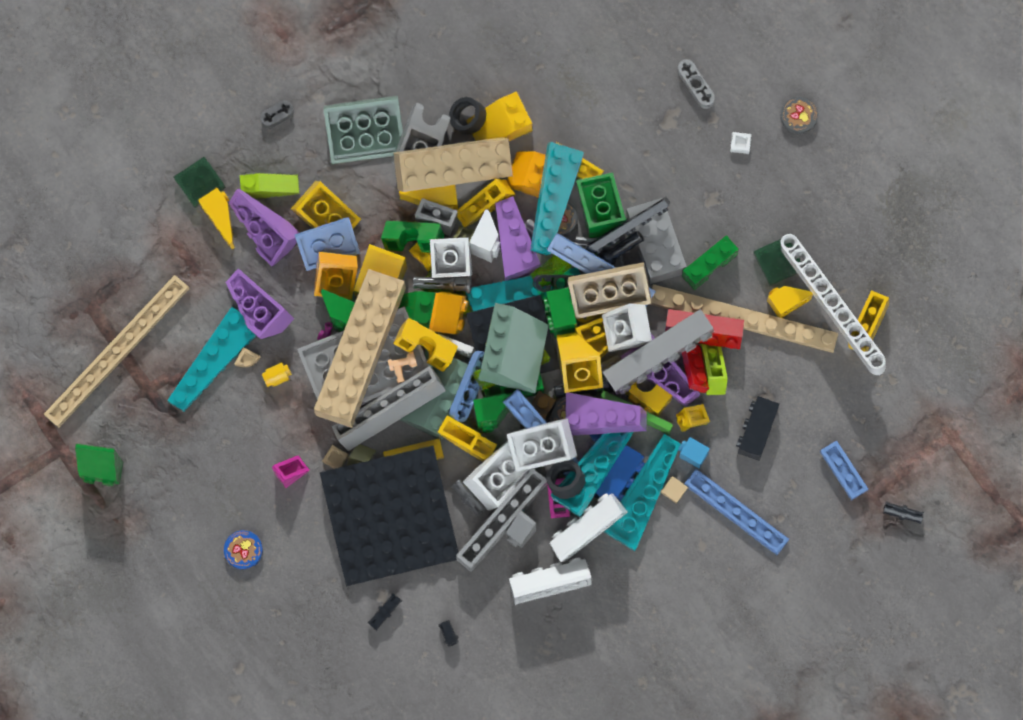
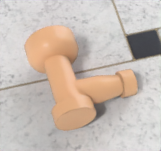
(396, 365)

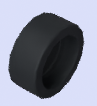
(478, 120)
(570, 490)

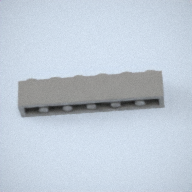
(658, 352)
(390, 408)
(501, 520)

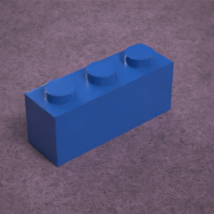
(621, 474)

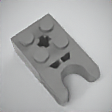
(419, 134)

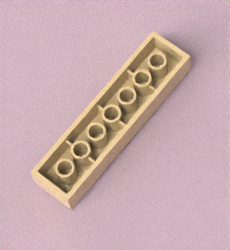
(360, 348)

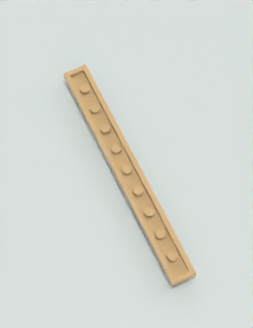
(753, 320)
(116, 351)

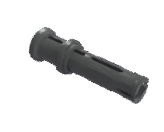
(419, 282)

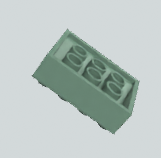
(363, 129)
(513, 349)
(433, 413)

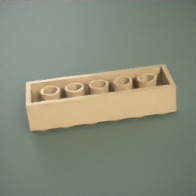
(453, 164)

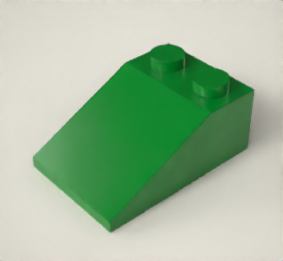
(600, 204)
(98, 464)

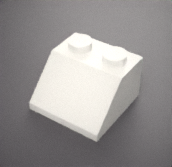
(485, 239)
(450, 257)
(627, 327)

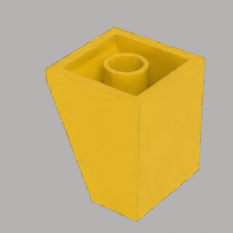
(382, 262)
(578, 364)

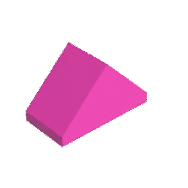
(290, 470)

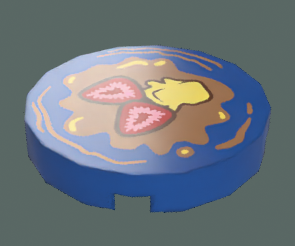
(243, 549)

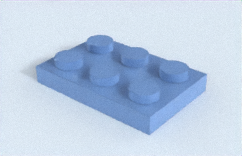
(329, 238)

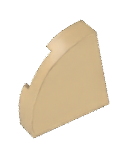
(246, 358)

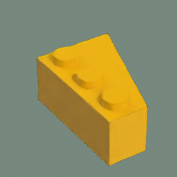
(594, 335)

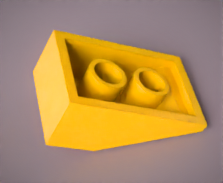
(504, 119)
(322, 206)

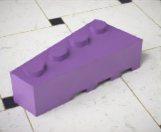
(514, 241)
(671, 380)
(601, 416)

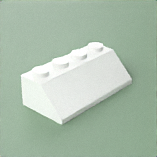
(587, 527)
(550, 581)

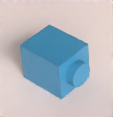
(693, 452)

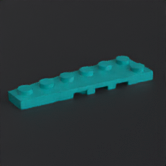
(556, 186)
(508, 291)
(217, 353)
(595, 467)
(643, 494)

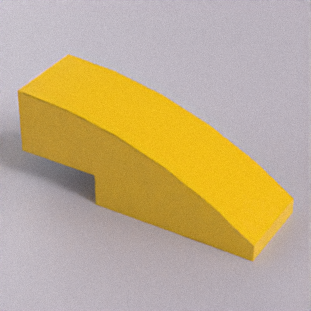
(466, 439)

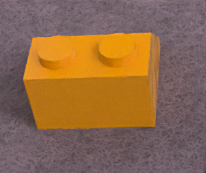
(527, 172)
(335, 274)
(448, 313)

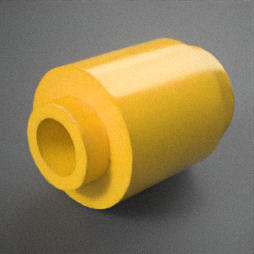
(276, 375)

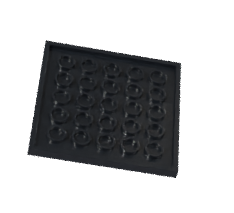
(389, 515)

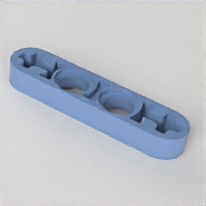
(466, 384)

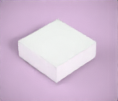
(740, 143)

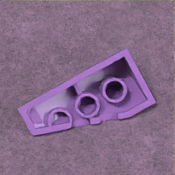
(268, 230)
(258, 309)

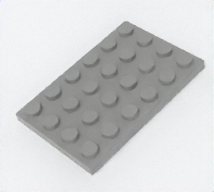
(319, 356)

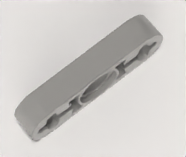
(698, 97)

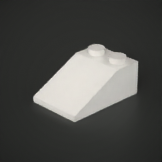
(542, 445)
(495, 478)

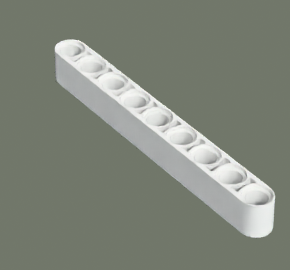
(837, 311)

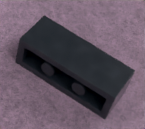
(757, 428)

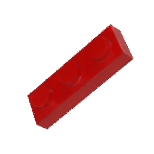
(695, 370)

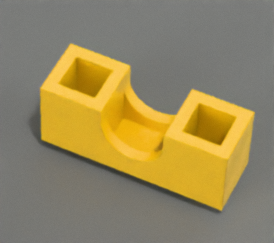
(440, 349)
(652, 401)

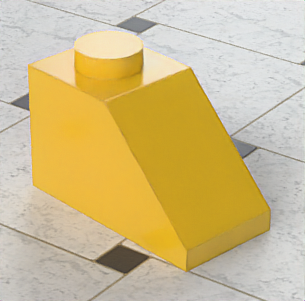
(787, 299)

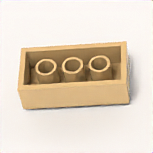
(609, 290)

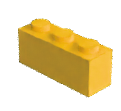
(872, 315)

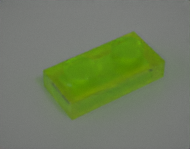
(553, 266)

